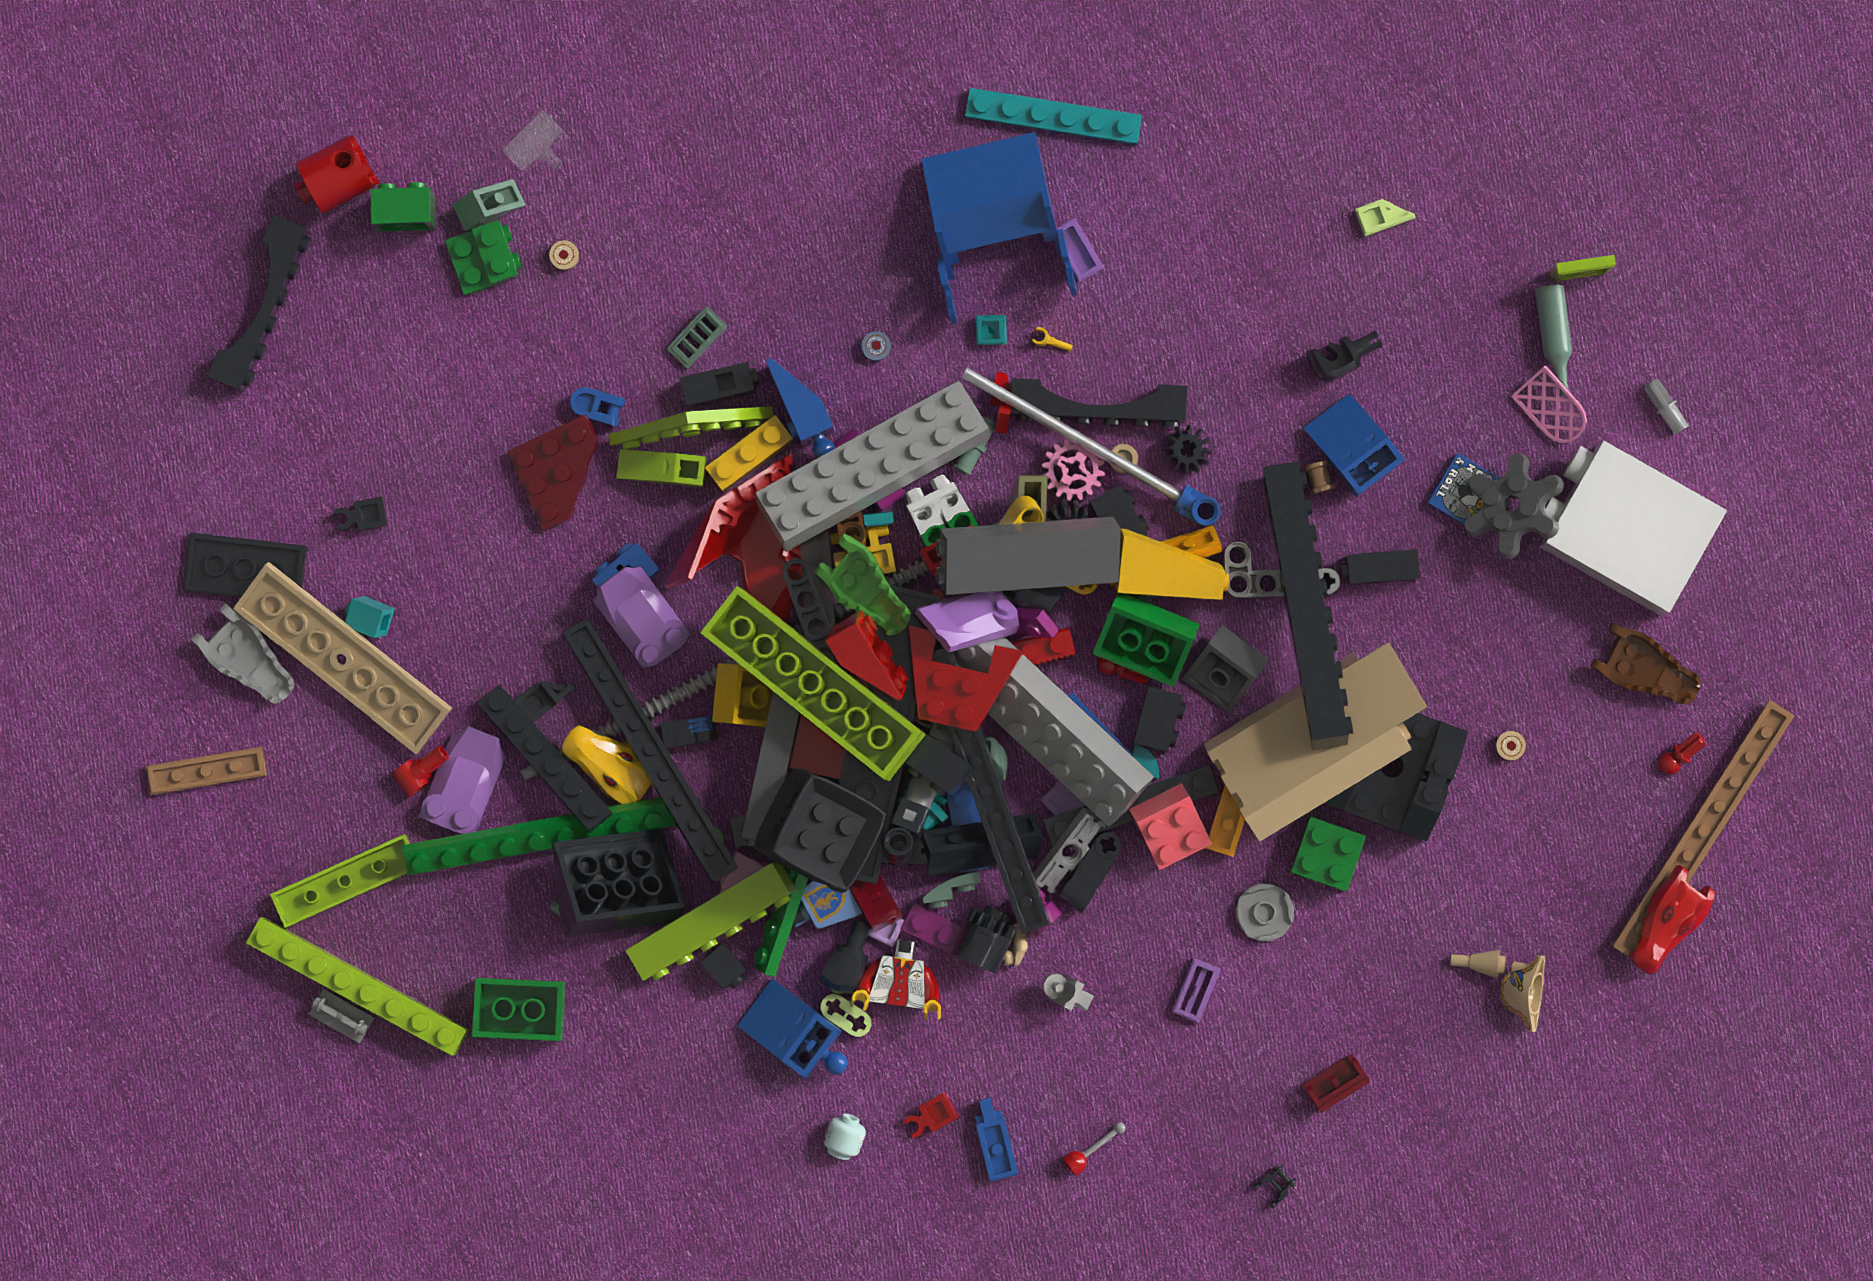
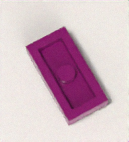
(1035, 623)
(931, 928)

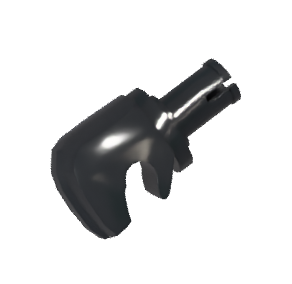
(1346, 357)
(847, 963)

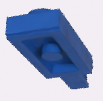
(995, 1142)

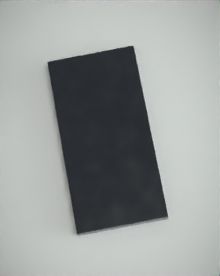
(231, 564)

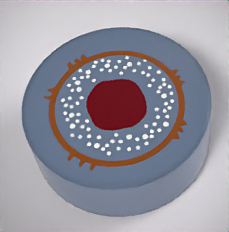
(876, 346)

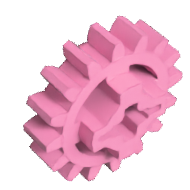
(1066, 481)

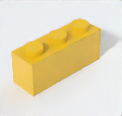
(749, 454)

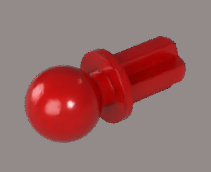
(1109, 668)
(1670, 762)

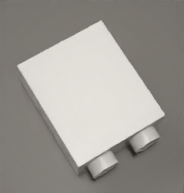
(1631, 526)

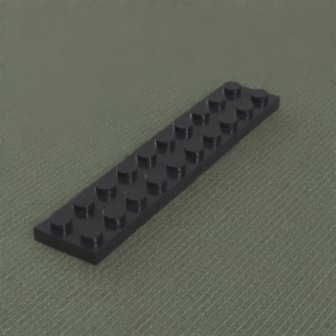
(855, 774)

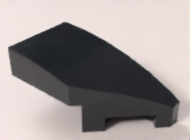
(542, 698)

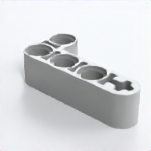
(1252, 577)

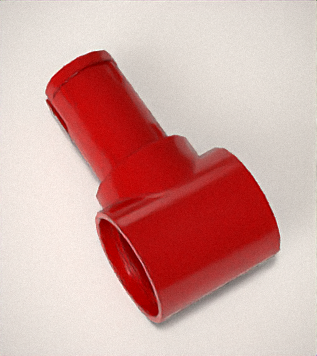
(414, 775)

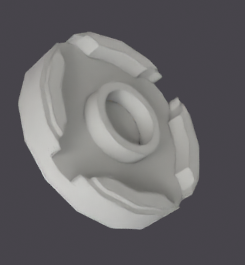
(1264, 912)

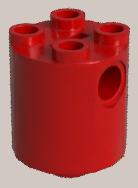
(335, 175)

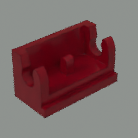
(876, 903)
(1336, 1083)

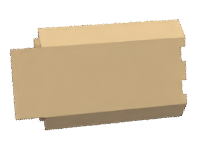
(1270, 753)

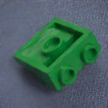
(484, 257)

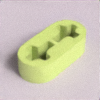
(840, 1020)

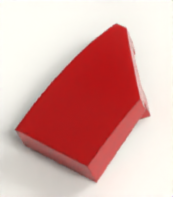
(1005, 409)

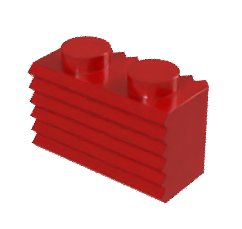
(1047, 649)

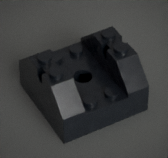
(1407, 801)

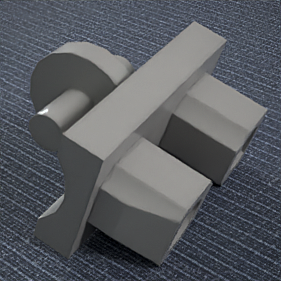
(1066, 991)

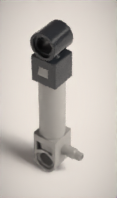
(915, 806)

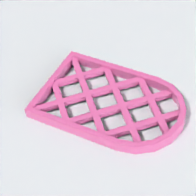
(1542, 425)

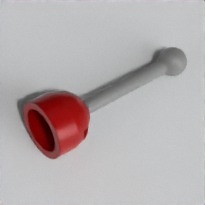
(1077, 1161)

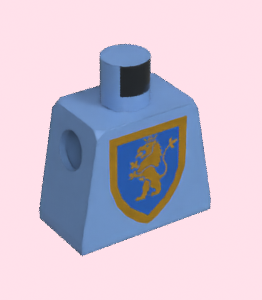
(825, 906)

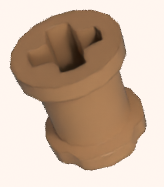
(1319, 477)

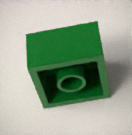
(403, 208)
(1327, 854)

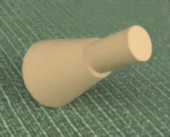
(1488, 963)

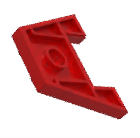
(956, 693)

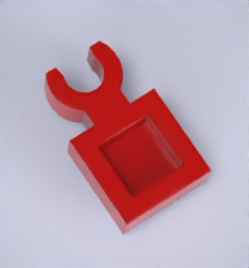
(935, 1114)

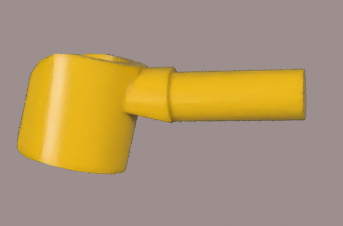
(1051, 341)

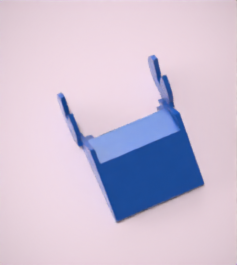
(990, 198)

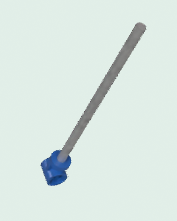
(1186, 500)

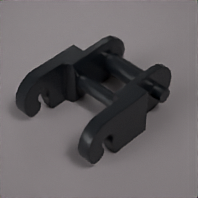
(1283, 1191)

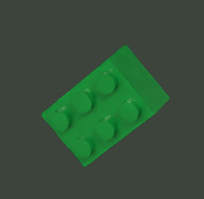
(1146, 639)
(519, 1009)

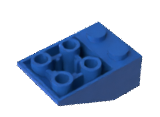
(1354, 445)

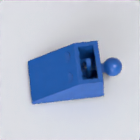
(805, 409)
(791, 1027)

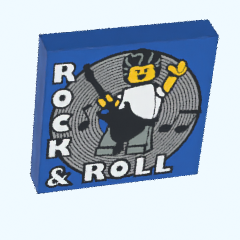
(1453, 492)

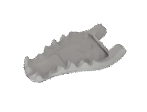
(244, 655)

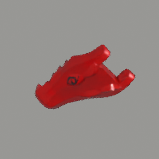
(1671, 917)

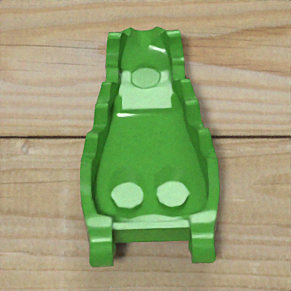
(862, 586)

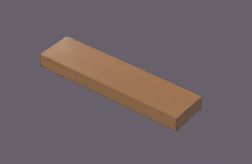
(206, 770)

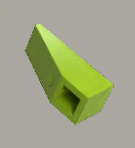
(662, 468)

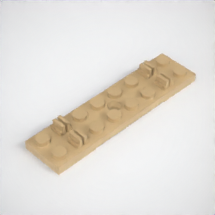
(368, 676)

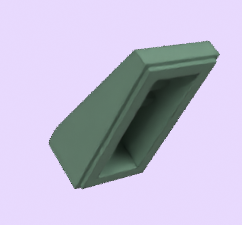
(720, 326)

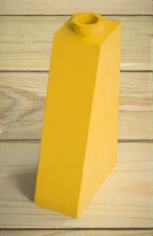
(1164, 570)

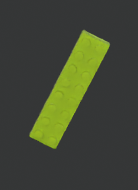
(341, 882)

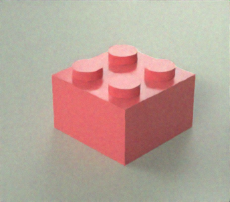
(1170, 826)

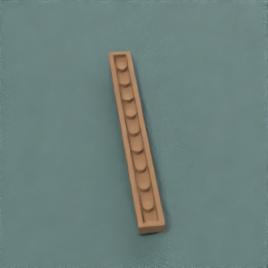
(1713, 812)

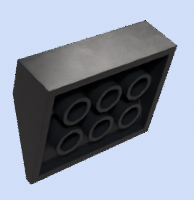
(616, 882)

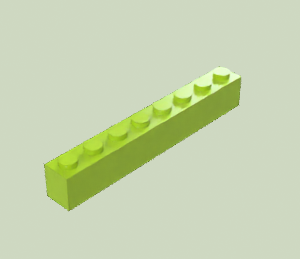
(357, 986)

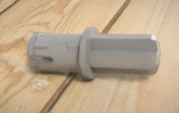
(1665, 406)

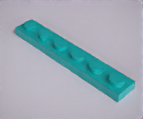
(1053, 116)

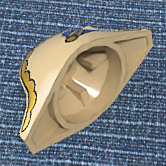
(1523, 990)

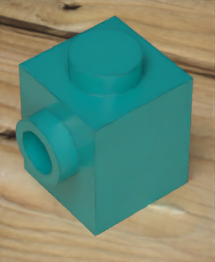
(369, 616)

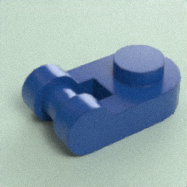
(588, 400)

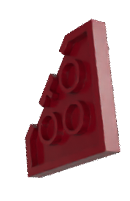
(555, 469)

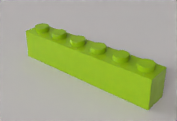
(711, 920)

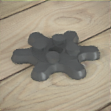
(1529, 515)

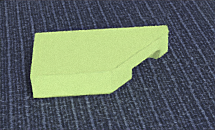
(1381, 216)

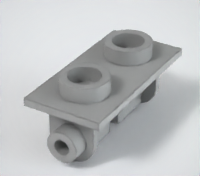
(341, 1016)

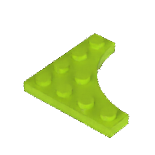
(690, 425)

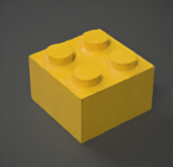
(740, 697)

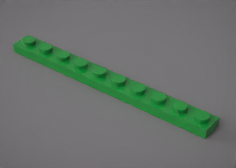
(529, 837)

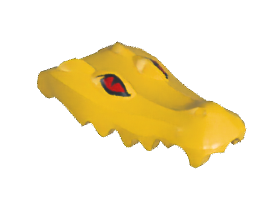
(607, 764)

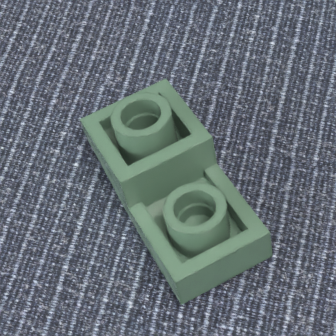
(939, 895)

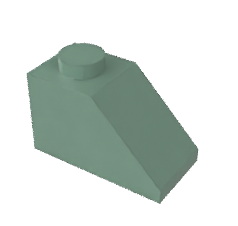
(488, 204)

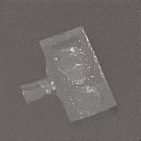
(535, 143)

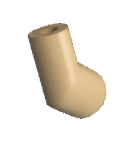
(1020, 945)

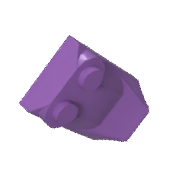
(640, 616)
(969, 619)
(464, 781)

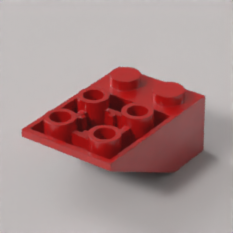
(865, 655)

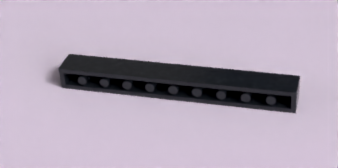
(1306, 607)

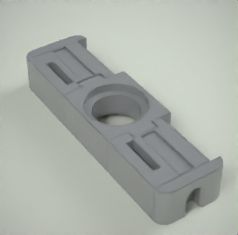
(1078, 834)

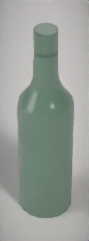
(1554, 329)

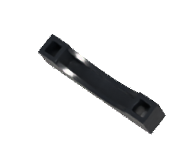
(285, 245)
(1164, 406)

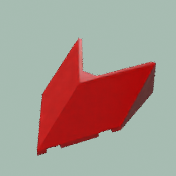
(741, 531)

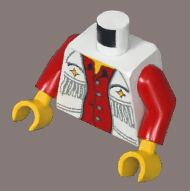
(899, 982)

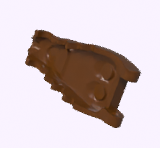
(1644, 666)

